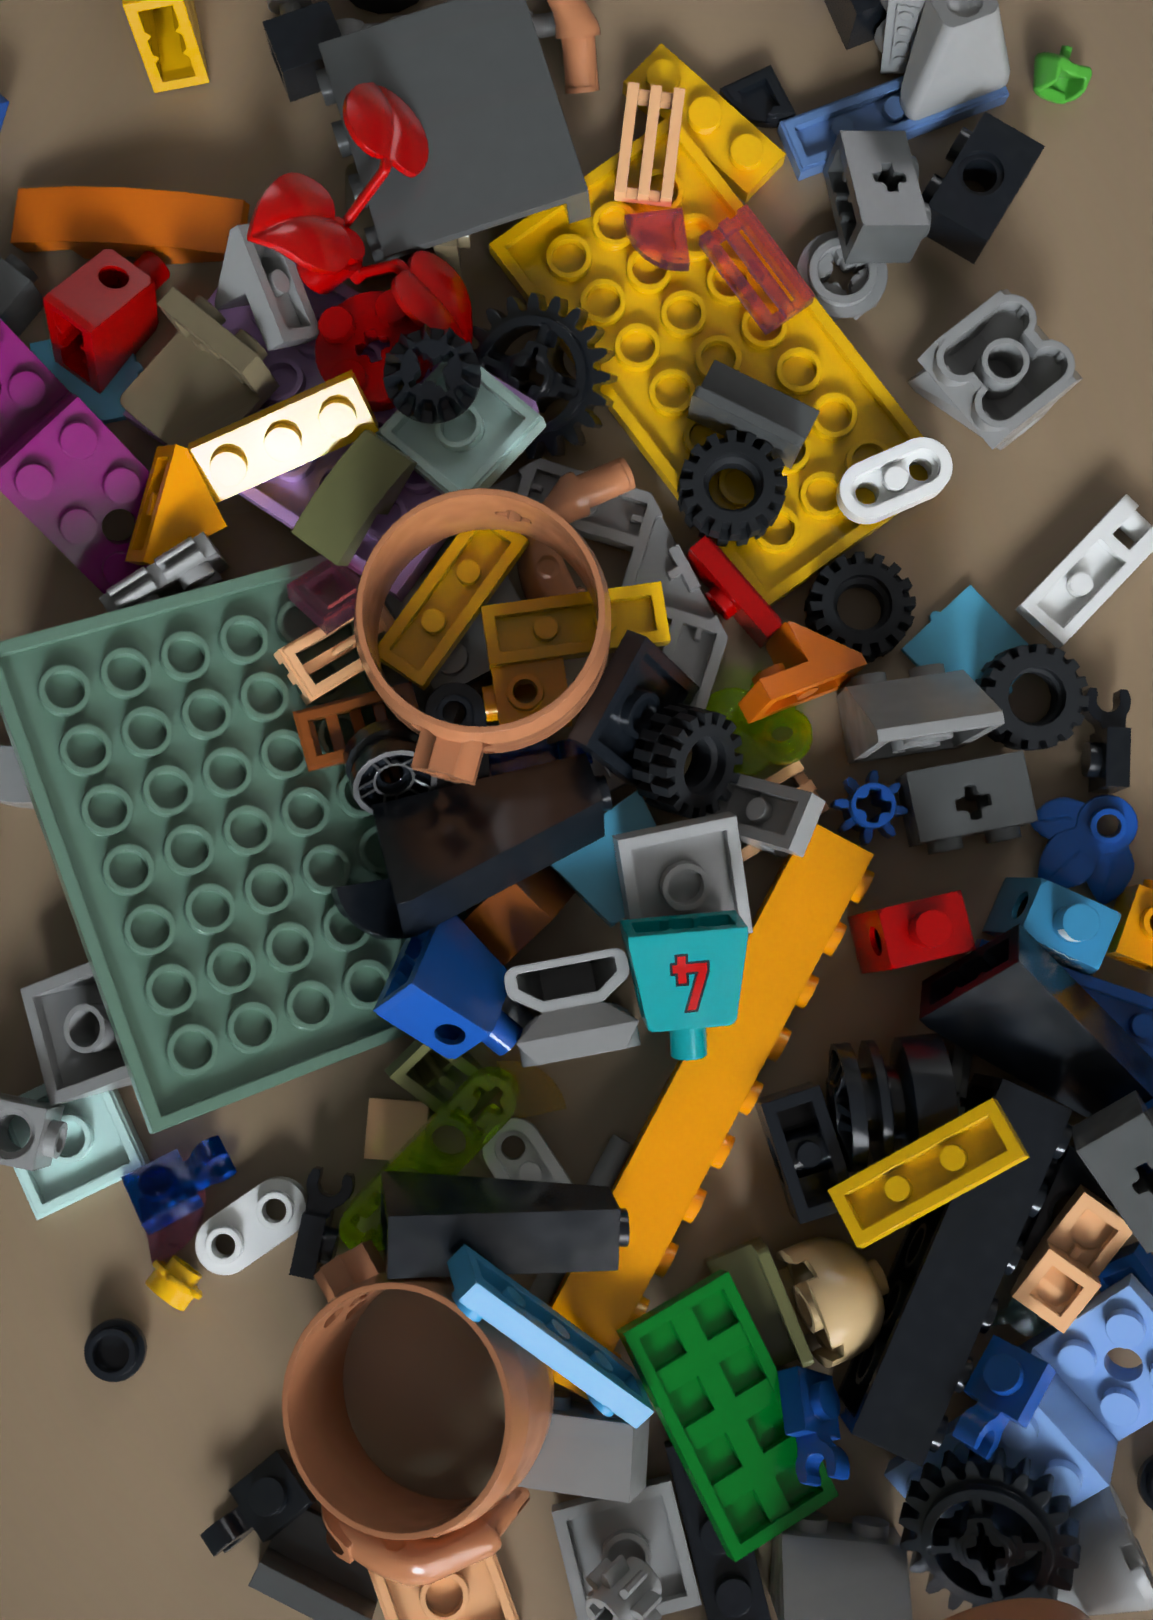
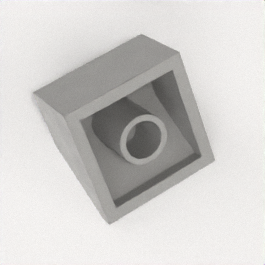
(73, 1036)
(839, 1571)

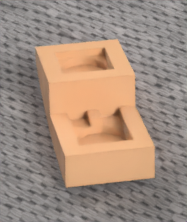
(1070, 1258)

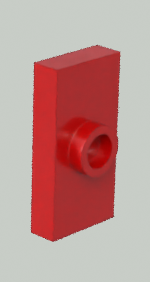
(731, 592)

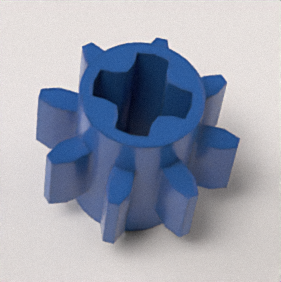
(880, 797)

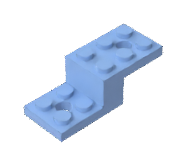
(1086, 1404)

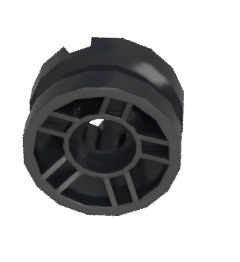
(380, 764)

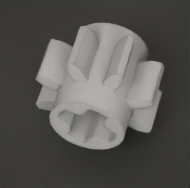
(623, 1591)

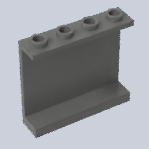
(487, 116)

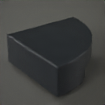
(759, 98)
(370, 908)

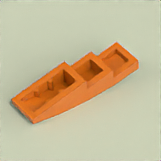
(128, 220)

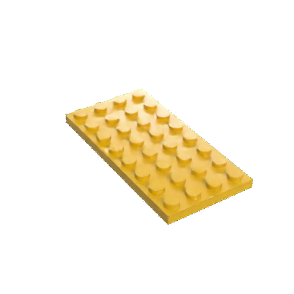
(674, 327)

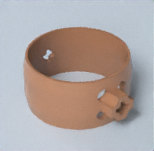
(452, 749)
(322, 1434)

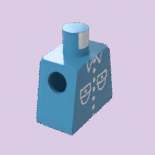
(1060, 920)

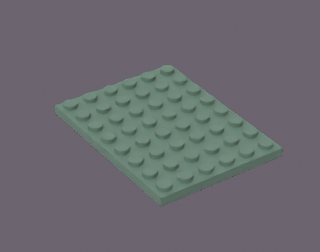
(202, 839)

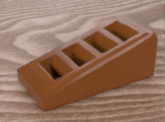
(353, 705)

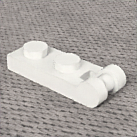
(1088, 574)

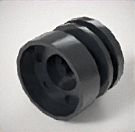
(889, 1102)

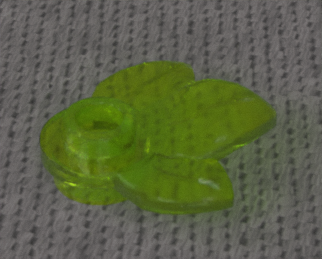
(758, 745)

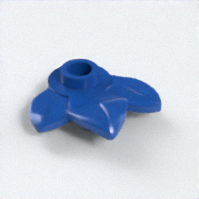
(1081, 853)

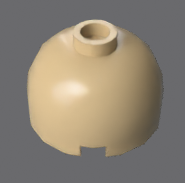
(834, 1296)

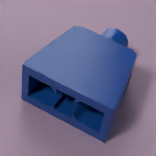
(449, 992)

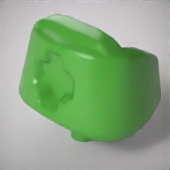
(1058, 78)

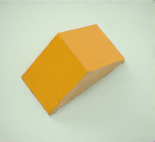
(172, 506)

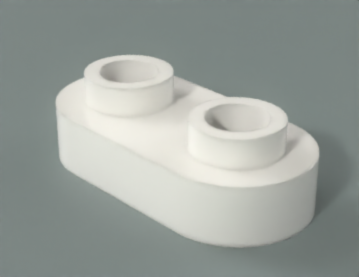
(891, 481)
(536, 1162)
(251, 1226)

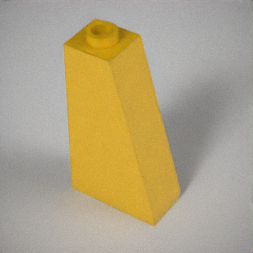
(168, 42)

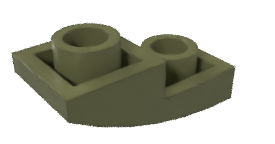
(351, 496)

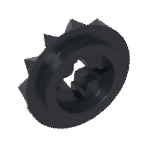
(426, 400)

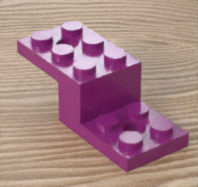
(64, 465)

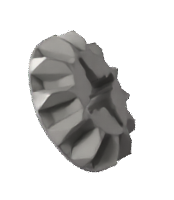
(864, 288)

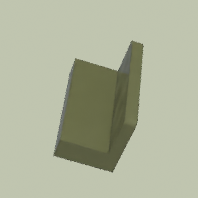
(765, 1300)

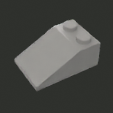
(914, 713)

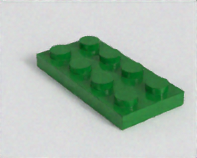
(723, 1412)

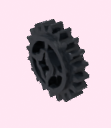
(547, 359)
(983, 1540)

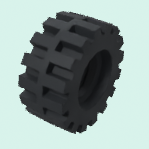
(1063, 685)

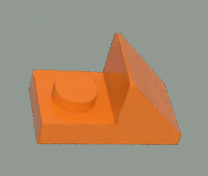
(803, 670)

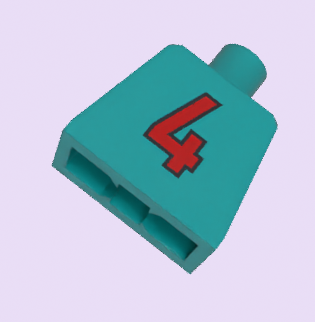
(687, 974)

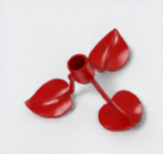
(301, 223)

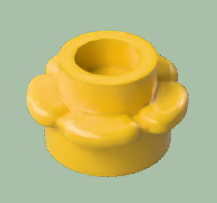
(175, 1282)

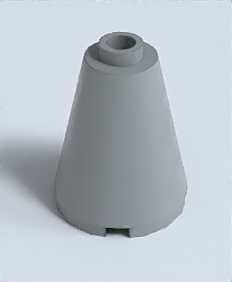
(1112, 1565)

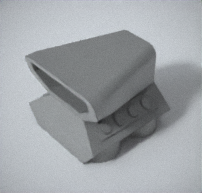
(945, 50)
(996, 370)
(572, 1007)

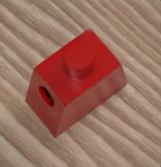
(104, 314)
(912, 932)

